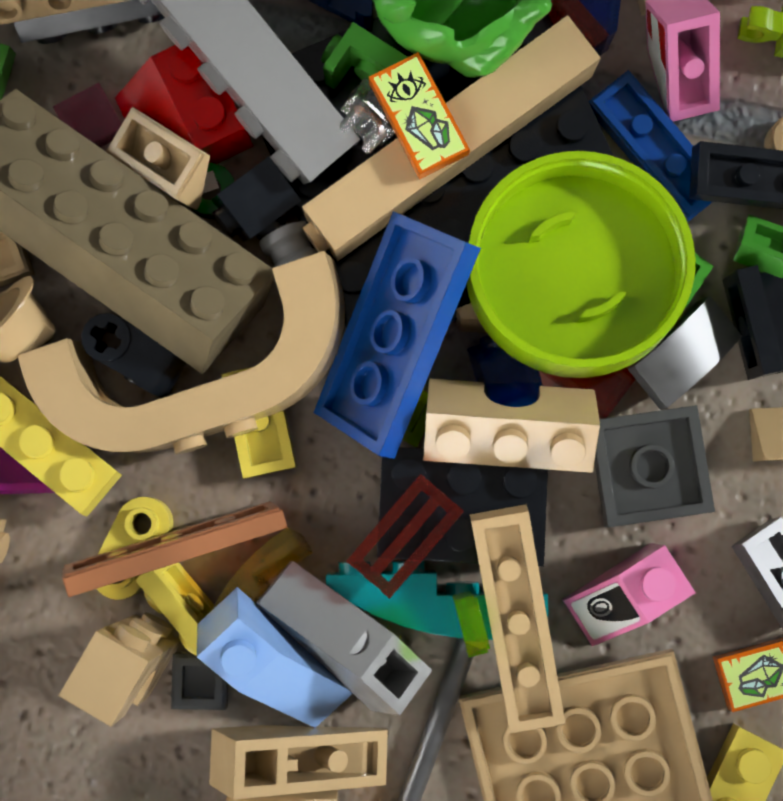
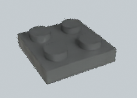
(652, 467)

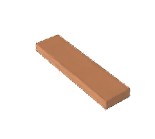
(172, 548)

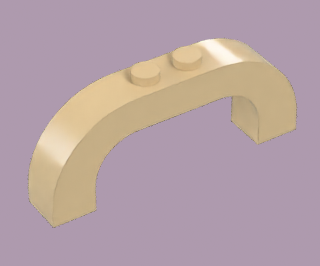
(73, 400)

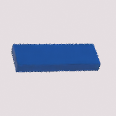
(648, 138)

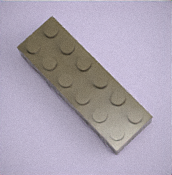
(123, 237)

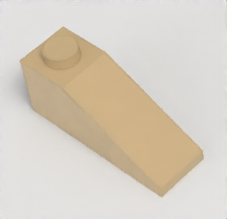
(295, 759)

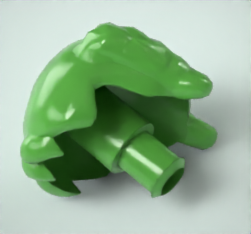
(464, 34)

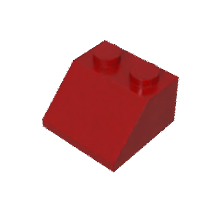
(180, 99)

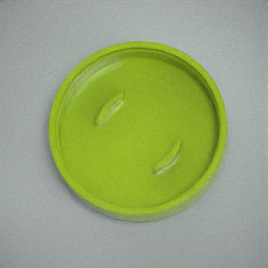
(580, 264)

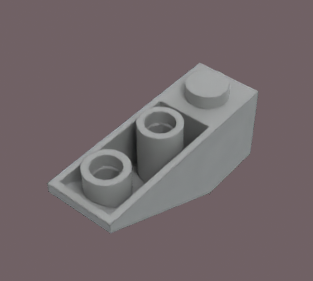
(345, 640)

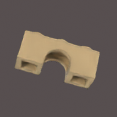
(549, 434)
(120, 667)

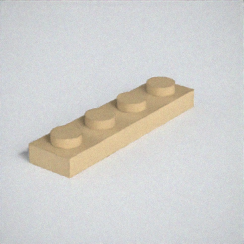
(518, 618)

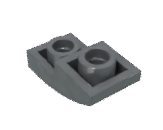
(686, 353)

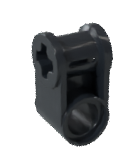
(137, 357)

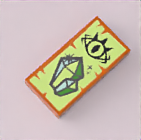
(419, 115)
(751, 675)

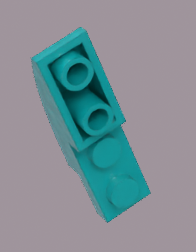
(414, 603)

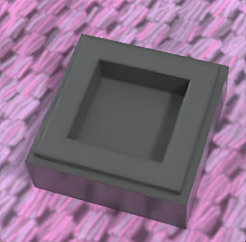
(196, 685)

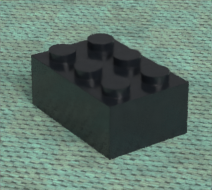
(472, 489)

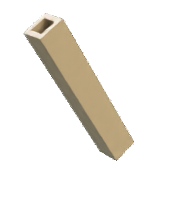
(485, 115)

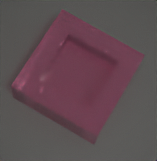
(90, 115)

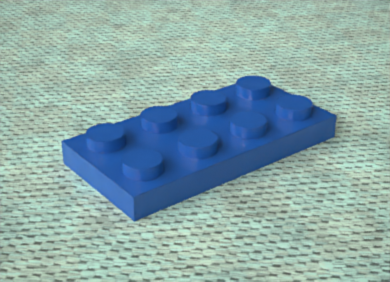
(395, 333)

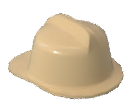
(22, 321)

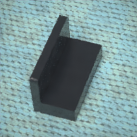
(757, 314)

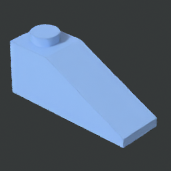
(266, 662)

